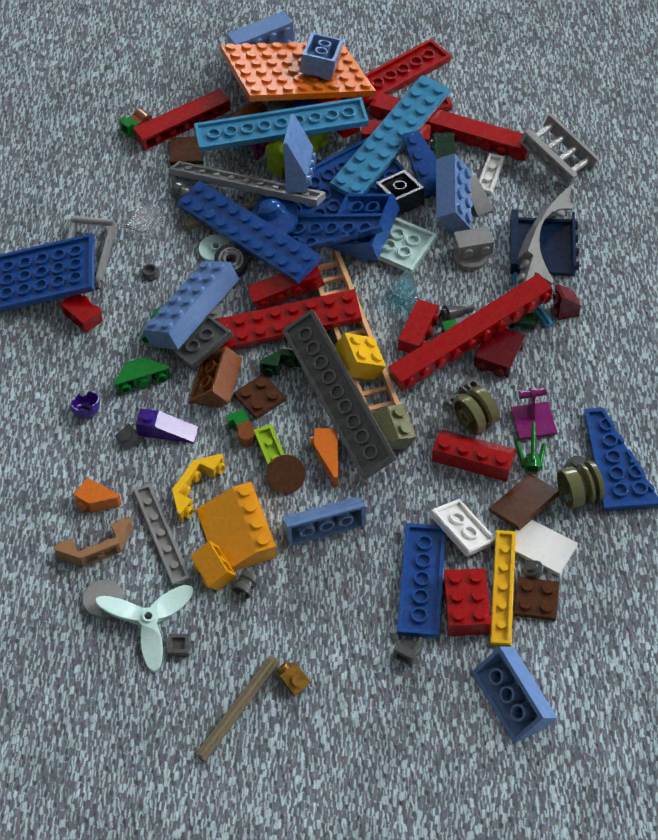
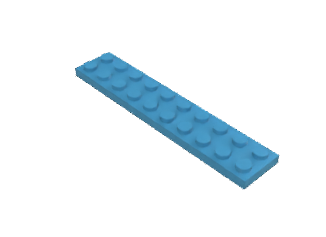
(273, 124)
(386, 141)

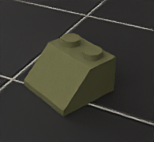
(395, 426)

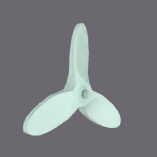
(148, 619)

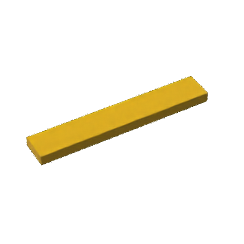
(503, 588)

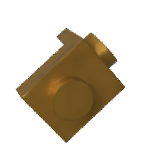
(292, 677)

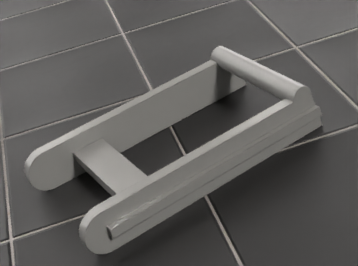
(101, 267)

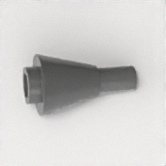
(451, 312)

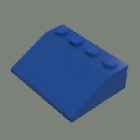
(370, 246)

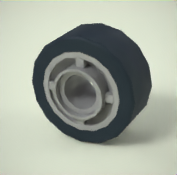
(233, 252)

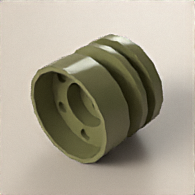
(583, 483)

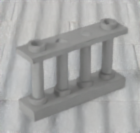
(553, 162)

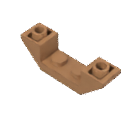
(68, 552)

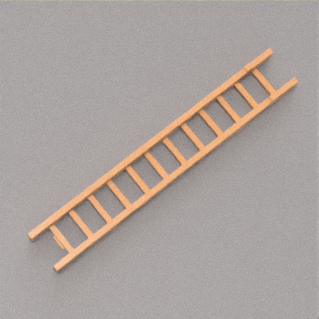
(365, 330)

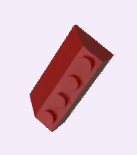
(473, 455)

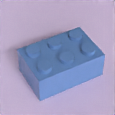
(321, 56)

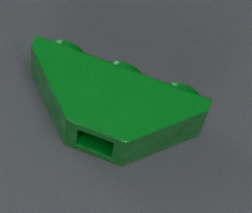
(140, 372)

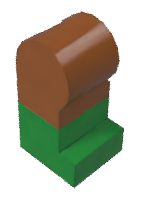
(137, 118)
(242, 426)

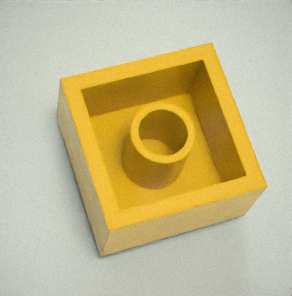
(360, 356)

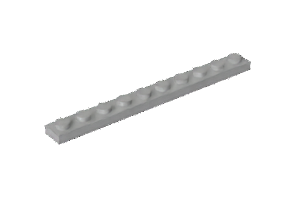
(245, 183)

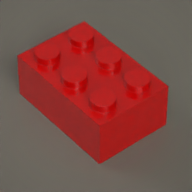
(466, 602)

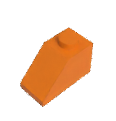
(95, 497)

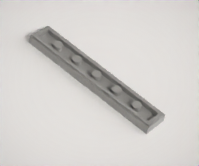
(161, 535)

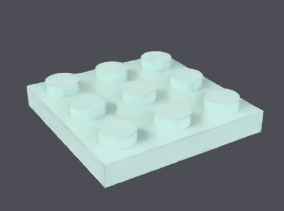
(406, 245)

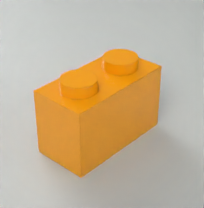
(213, 566)

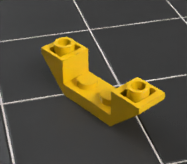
(207, 466)

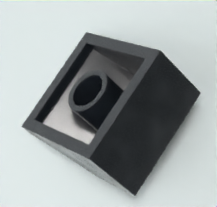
(406, 189)

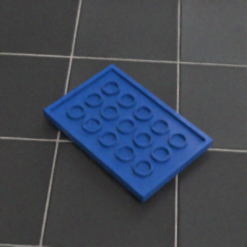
(47, 272)

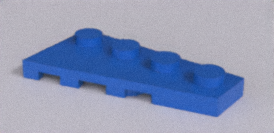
(421, 160)

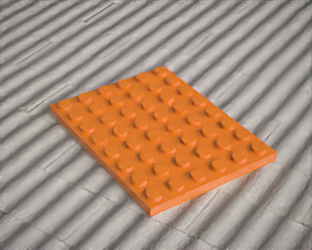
(273, 73)

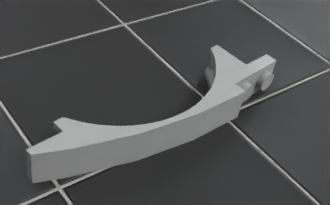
(530, 252)

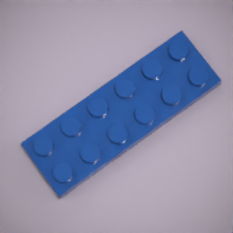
(421, 581)

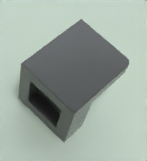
(408, 650)

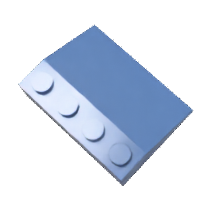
(298, 158)

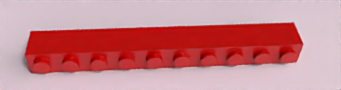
(465, 129)
(470, 332)

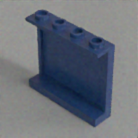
(556, 243)

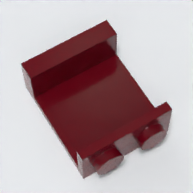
(499, 352)

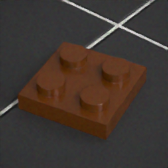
(259, 396)
(536, 598)

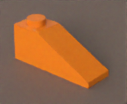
(326, 450)

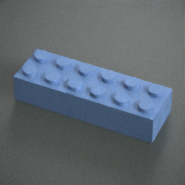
(190, 304)

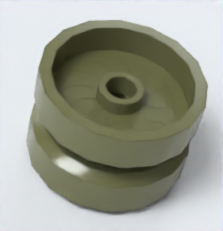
(476, 410)

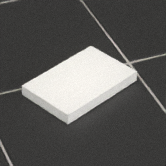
(462, 527)
(544, 545)

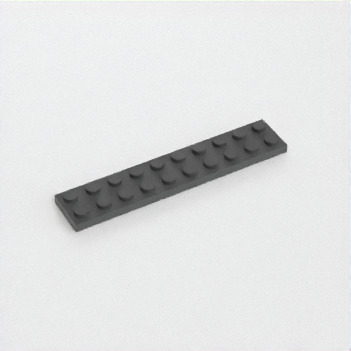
(339, 395)

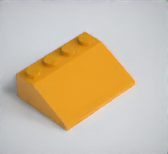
(238, 527)

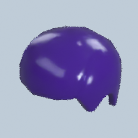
(82, 402)

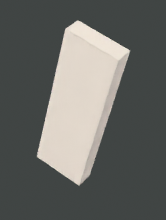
(491, 172)

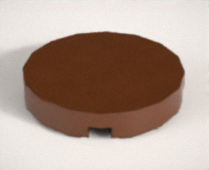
(285, 474)

